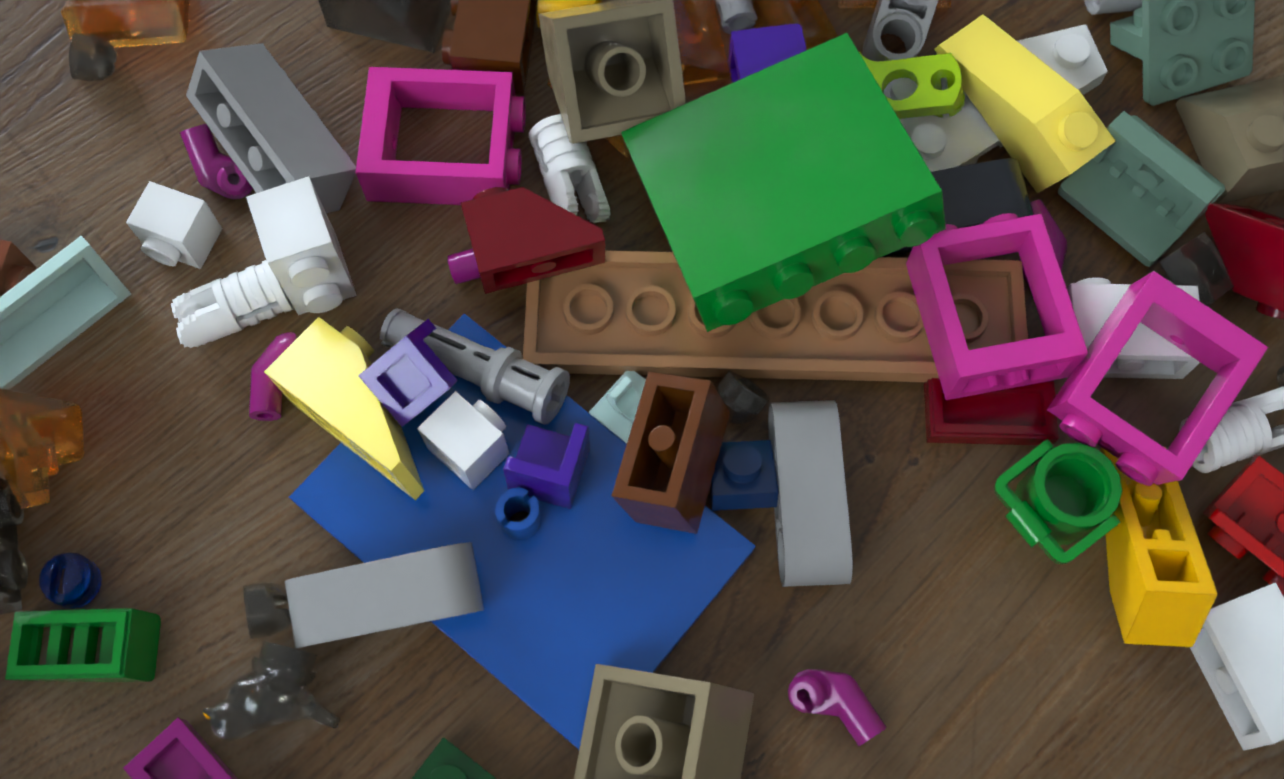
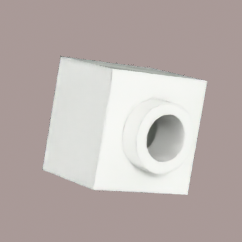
(174, 226)
(466, 438)

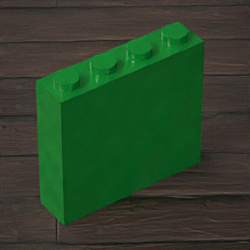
(784, 181)

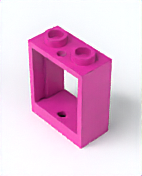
(436, 182)
(1192, 329)
(1002, 365)

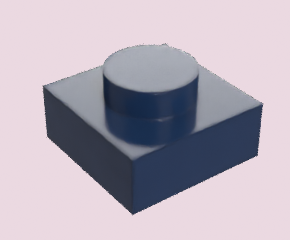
(744, 476)

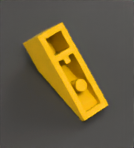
(1157, 566)

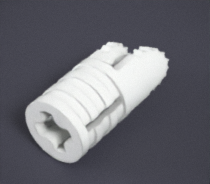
(568, 169)
(229, 305)
(1243, 432)

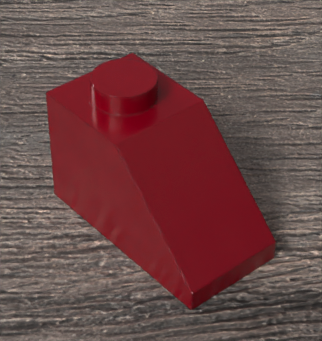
(527, 238)
(1252, 253)

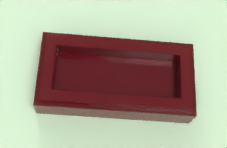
(993, 417)

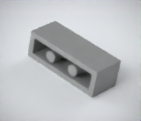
(267, 123)

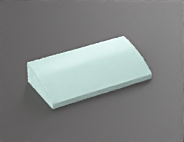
(54, 308)

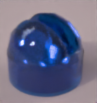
(80, 580)

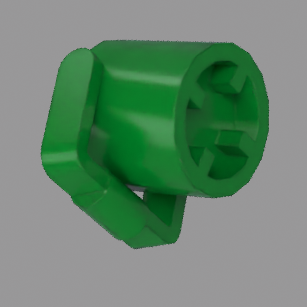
(1062, 498)

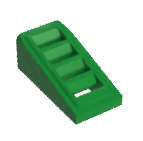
(126, 648)

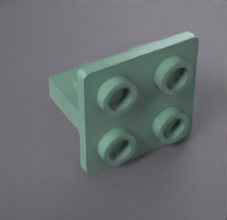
(1187, 44)
(1141, 190)

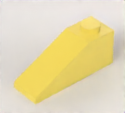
(1026, 103)
(323, 382)

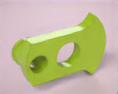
(927, 74)

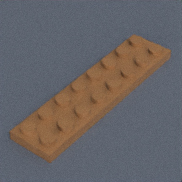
(851, 327)

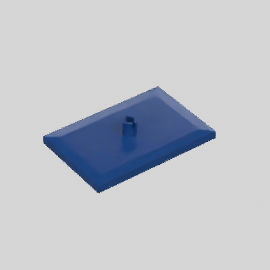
(554, 587)

